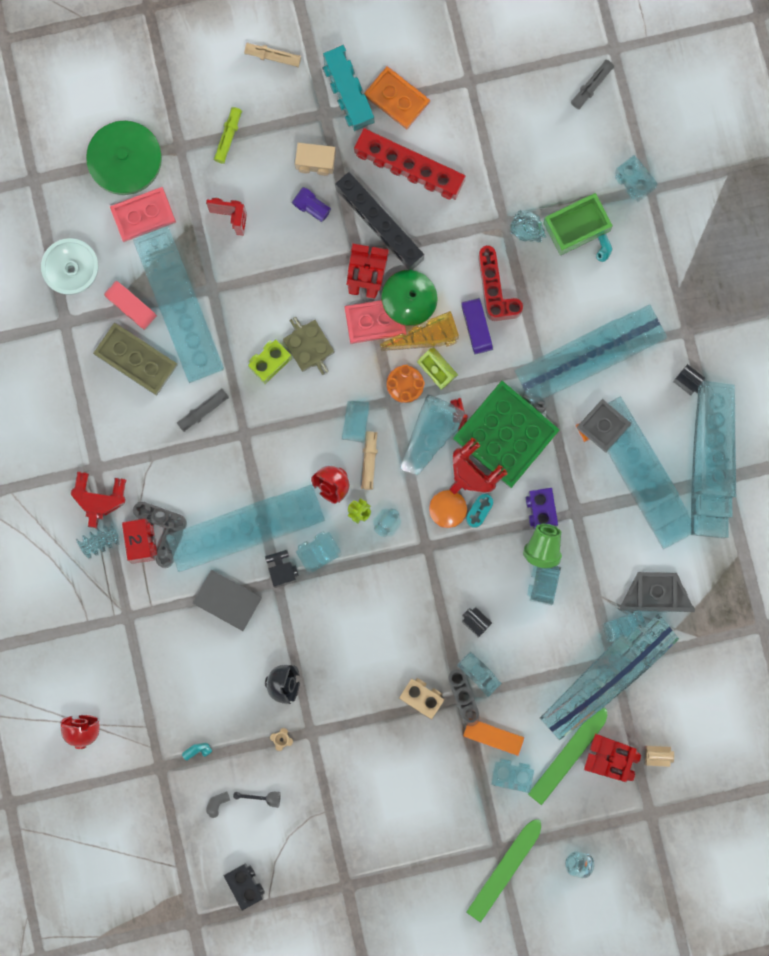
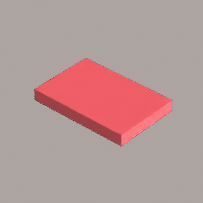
(142, 214)
(370, 322)

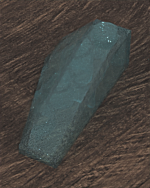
(432, 429)

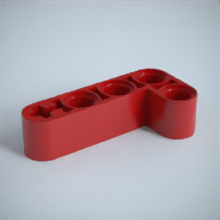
(494, 283)

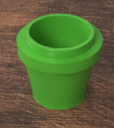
(544, 547)

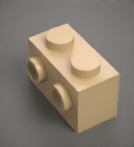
(315, 158)

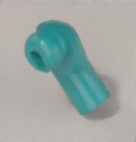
(605, 250)
(195, 749)

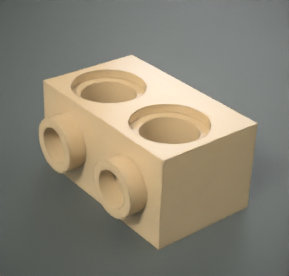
(419, 702)

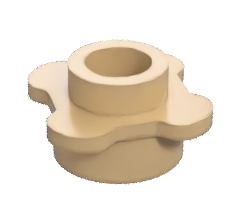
(286, 740)

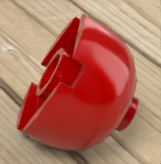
(332, 483)
(80, 731)

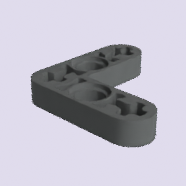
(169, 529)

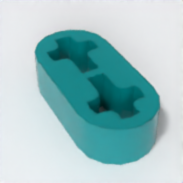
(483, 513)

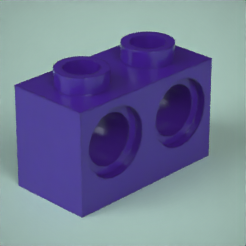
(547, 508)

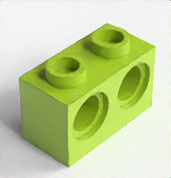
(274, 365)

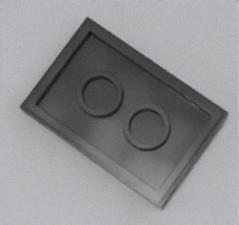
(227, 600)

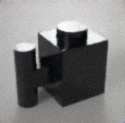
(689, 380)
(281, 573)
(476, 621)

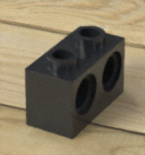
(239, 888)

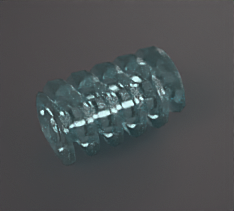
(99, 541)

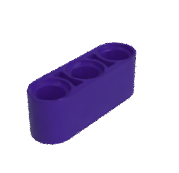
(477, 326)

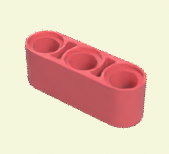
(130, 305)

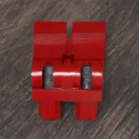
(366, 269)
(619, 761)

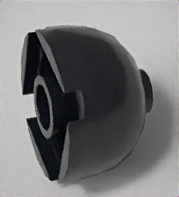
(282, 683)

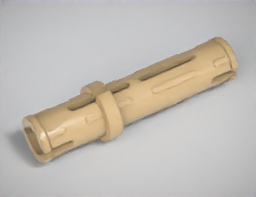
(272, 54)
(369, 460)

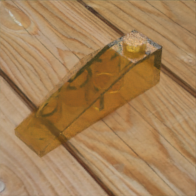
(436, 333)

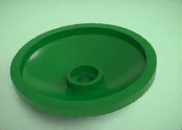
(403, 307)

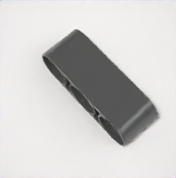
(464, 707)

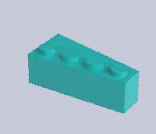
(347, 88)

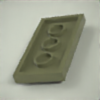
(135, 359)

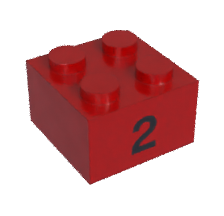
(138, 541)

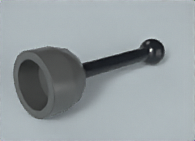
(271, 799)

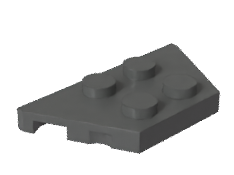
(657, 594)

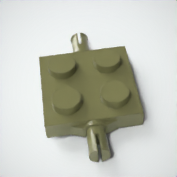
(308, 345)

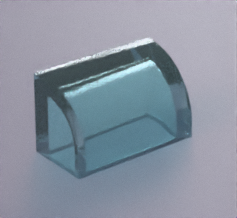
(355, 421)

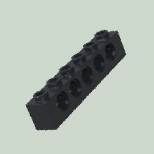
(379, 221)

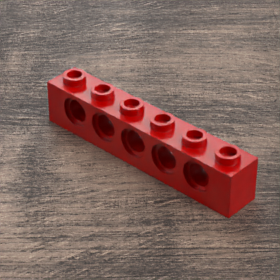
(404, 155)

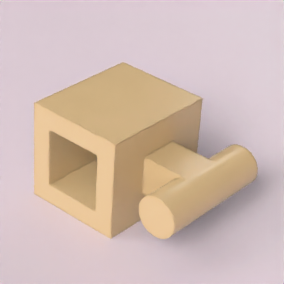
(658, 756)

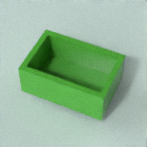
(577, 224)

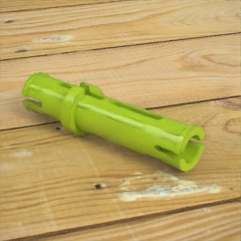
(227, 136)

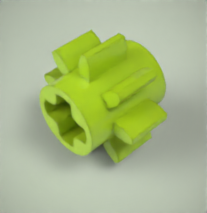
(359, 510)

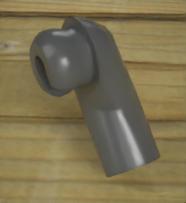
(539, 406)
(214, 803)

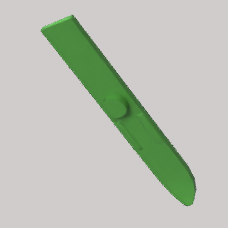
(568, 757)
(505, 870)

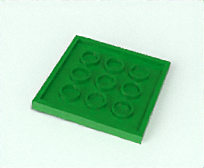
(508, 433)

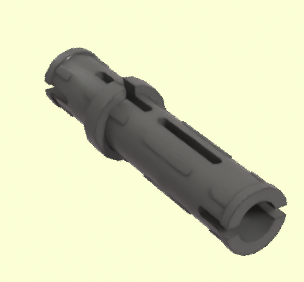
(587, 90)
(202, 410)

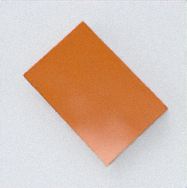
(396, 97)

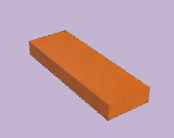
(494, 737)

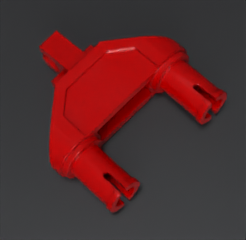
(469, 475)
(95, 504)

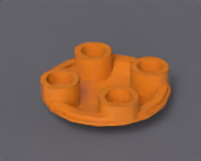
(405, 384)
(448, 509)

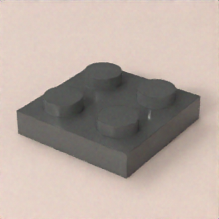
(604, 425)

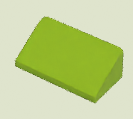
(437, 368)

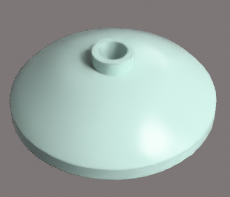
(68, 254)

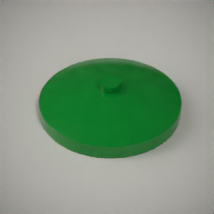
(124, 157)

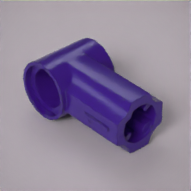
(306, 201)

